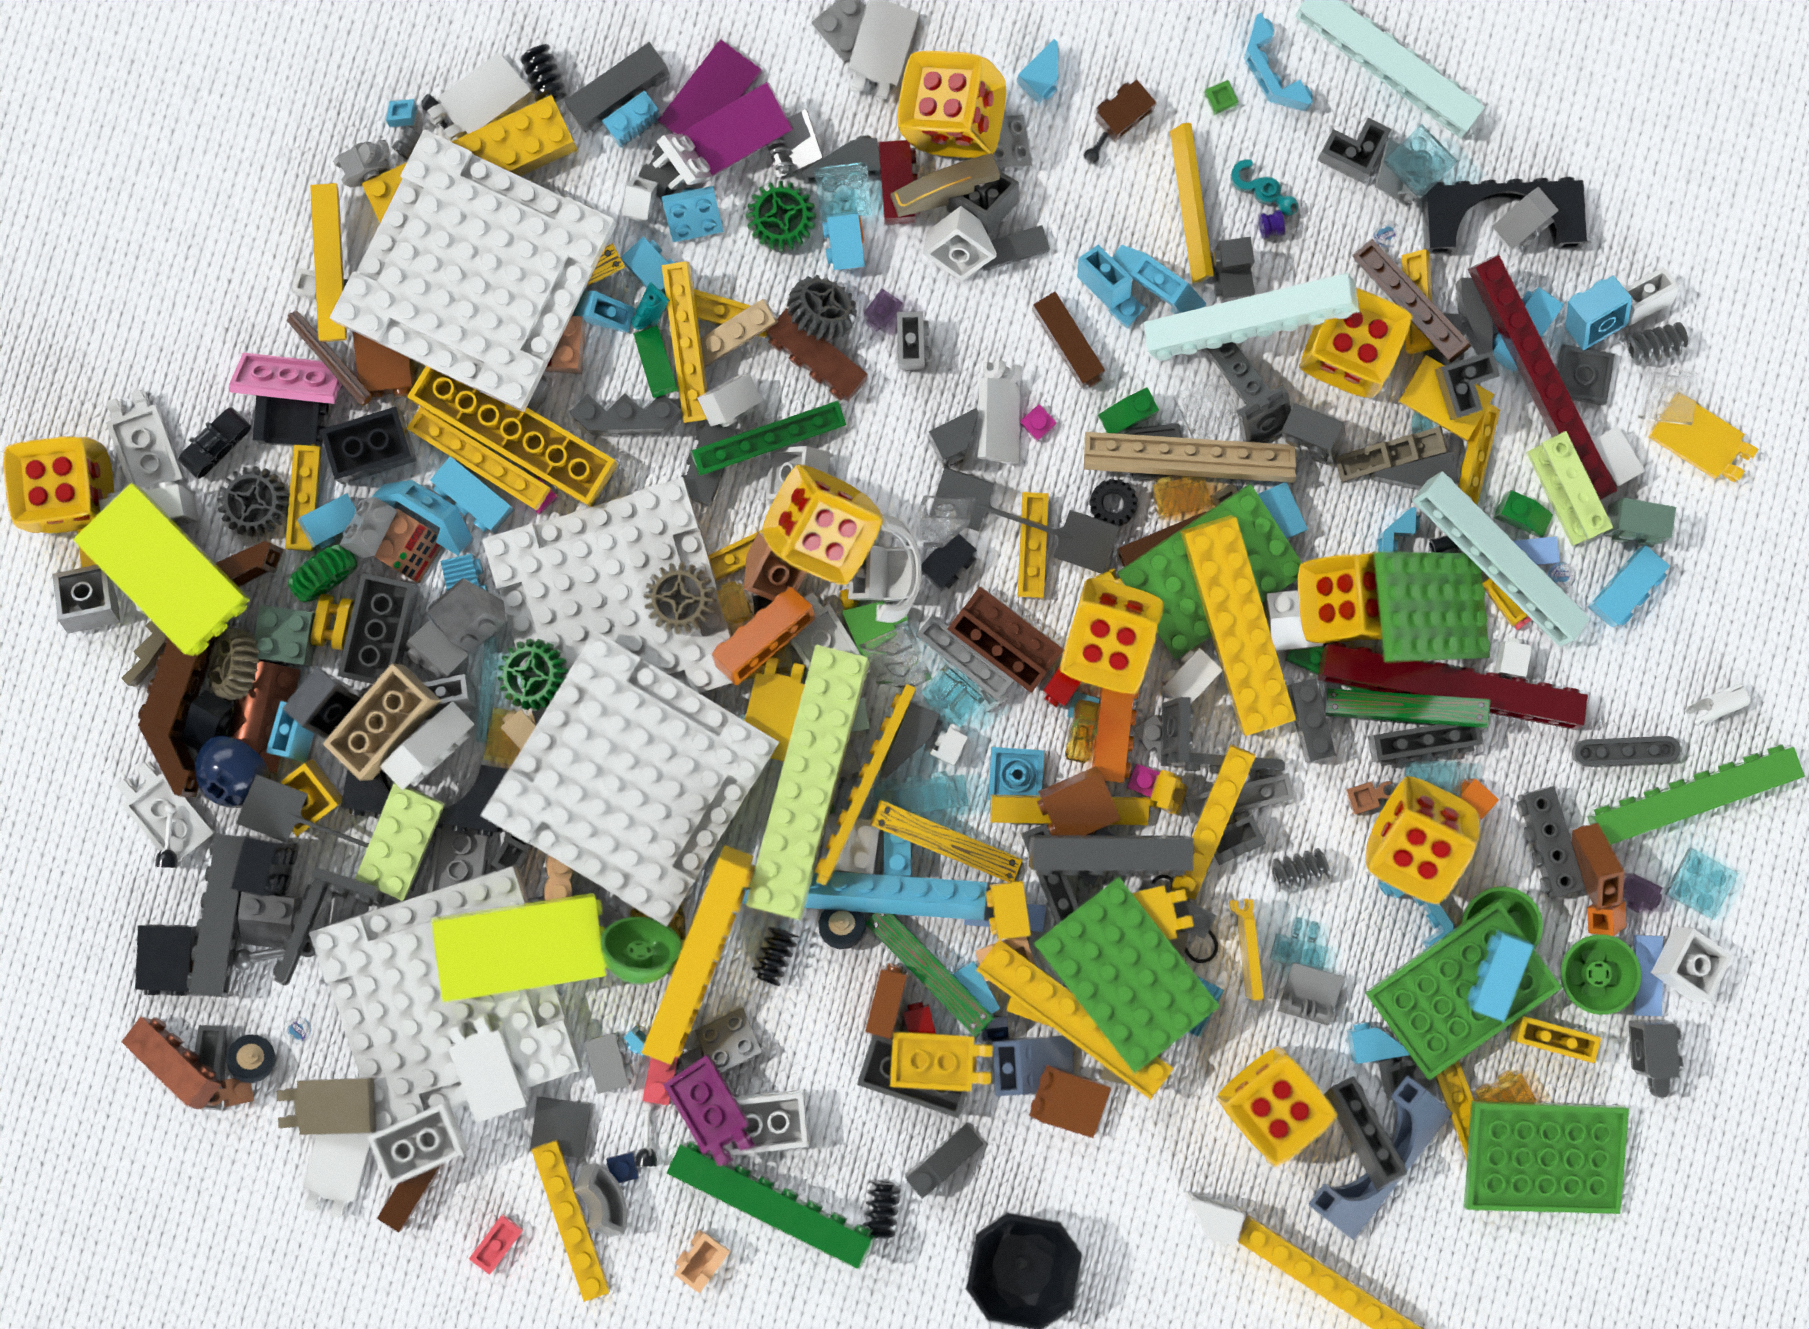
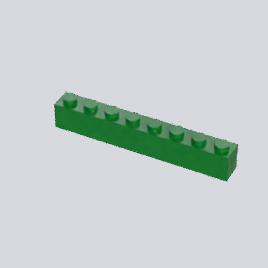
(772, 1205)

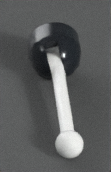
(167, 858)
(646, 1156)

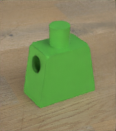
(864, 626)

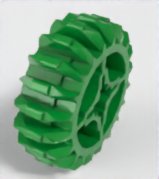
(790, 212)
(322, 573)
(530, 685)

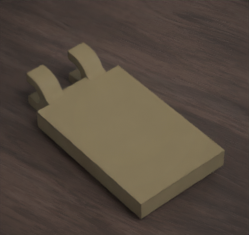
(330, 1106)

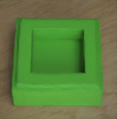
(1221, 97)

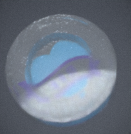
(1387, 233)
(1562, 574)
(297, 1030)

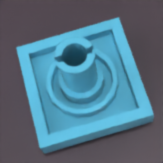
(692, 213)
(1015, 771)

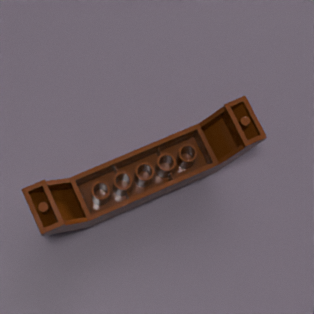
(182, 677)

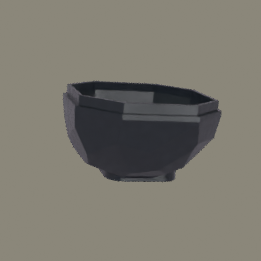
(1028, 1295)

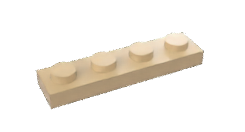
(737, 331)

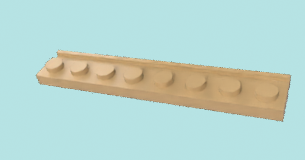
(1189, 457)

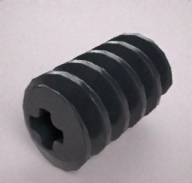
(540, 73)
(775, 955)
(882, 1208)

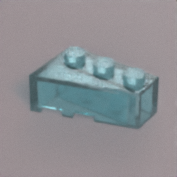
(924, 795)

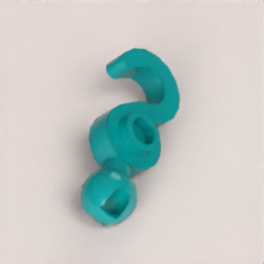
(1266, 189)

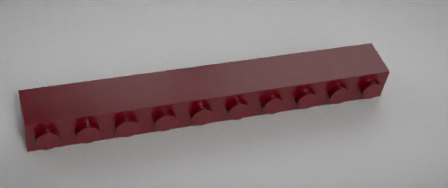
(1537, 367)
(1507, 697)

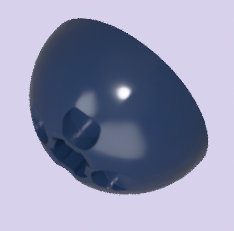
(227, 770)

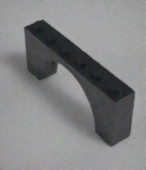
(1447, 204)
(464, 814)

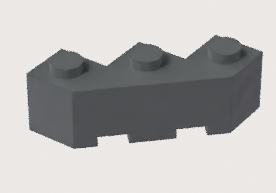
(626, 416)

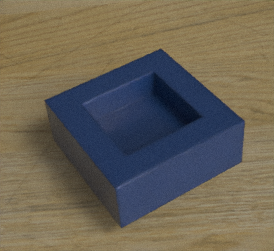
(996, 1029)
(623, 1167)

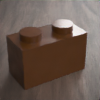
(1125, 109)

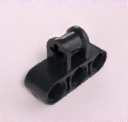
(214, 442)

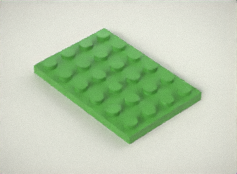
(1169, 576)
(1431, 606)
(1126, 975)
(1429, 994)
(1545, 1157)

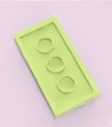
(400, 841)

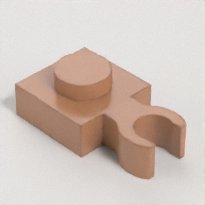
(1365, 796)
(233, 1093)

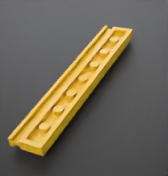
(868, 774)
(1065, 1014)

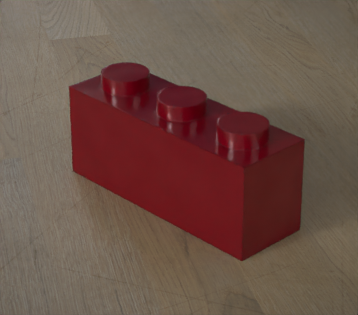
(896, 172)

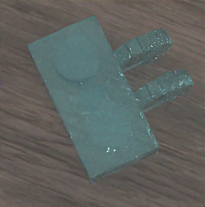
(1291, 949)

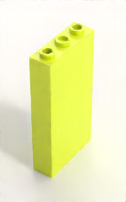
(162, 570)
(518, 947)

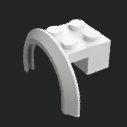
(889, 574)

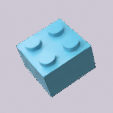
(1598, 312)

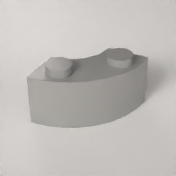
(603, 1199)

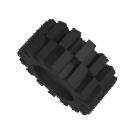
(1118, 487)

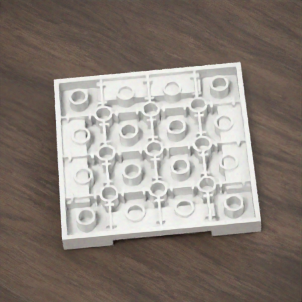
(474, 271)
(593, 575)
(630, 778)
(394, 1010)

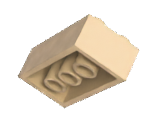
(381, 721)

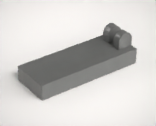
(1018, 247)

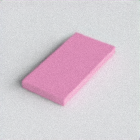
(284, 378)

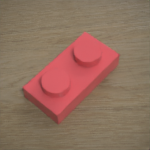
(658, 1074)
(496, 1244)

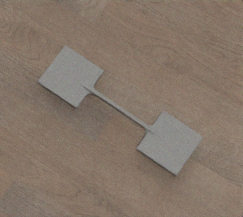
(840, 25)

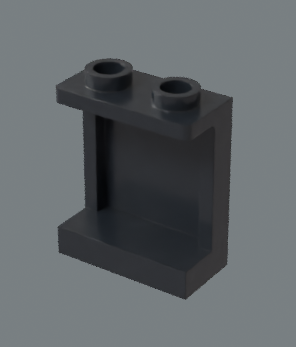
(288, 421)
(164, 958)

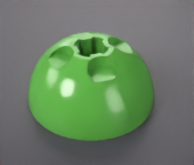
(1517, 904)
(640, 949)
(1612, 981)

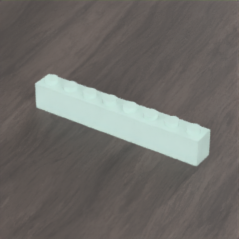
(1392, 63)
(1252, 317)
(1501, 559)

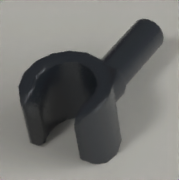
(428, 102)
(1096, 149)

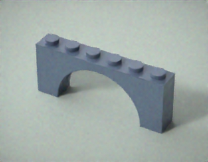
(1418, 1121)

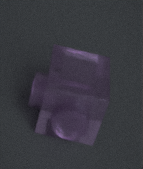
(882, 311)
(1641, 893)

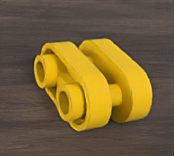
(322, 620)

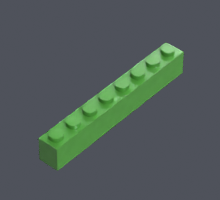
(1698, 795)

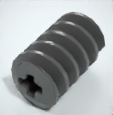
(1656, 342)
(1300, 868)

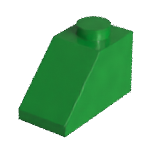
(1129, 412)
(1523, 513)

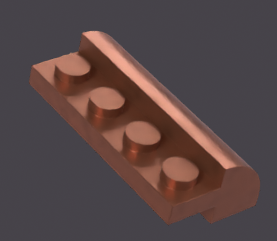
(1005, 639)
(257, 711)

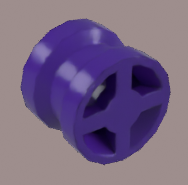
(1271, 224)

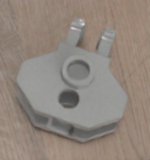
(363, 162)

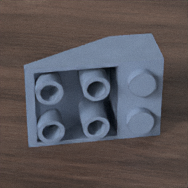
(1023, 1060)

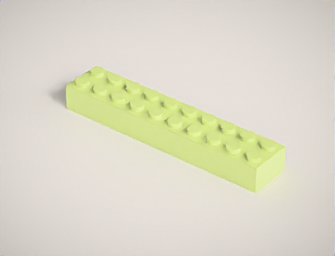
(808, 782)

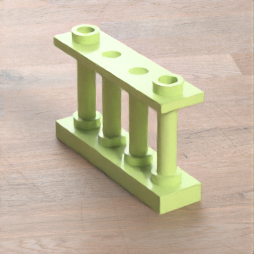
(1569, 489)

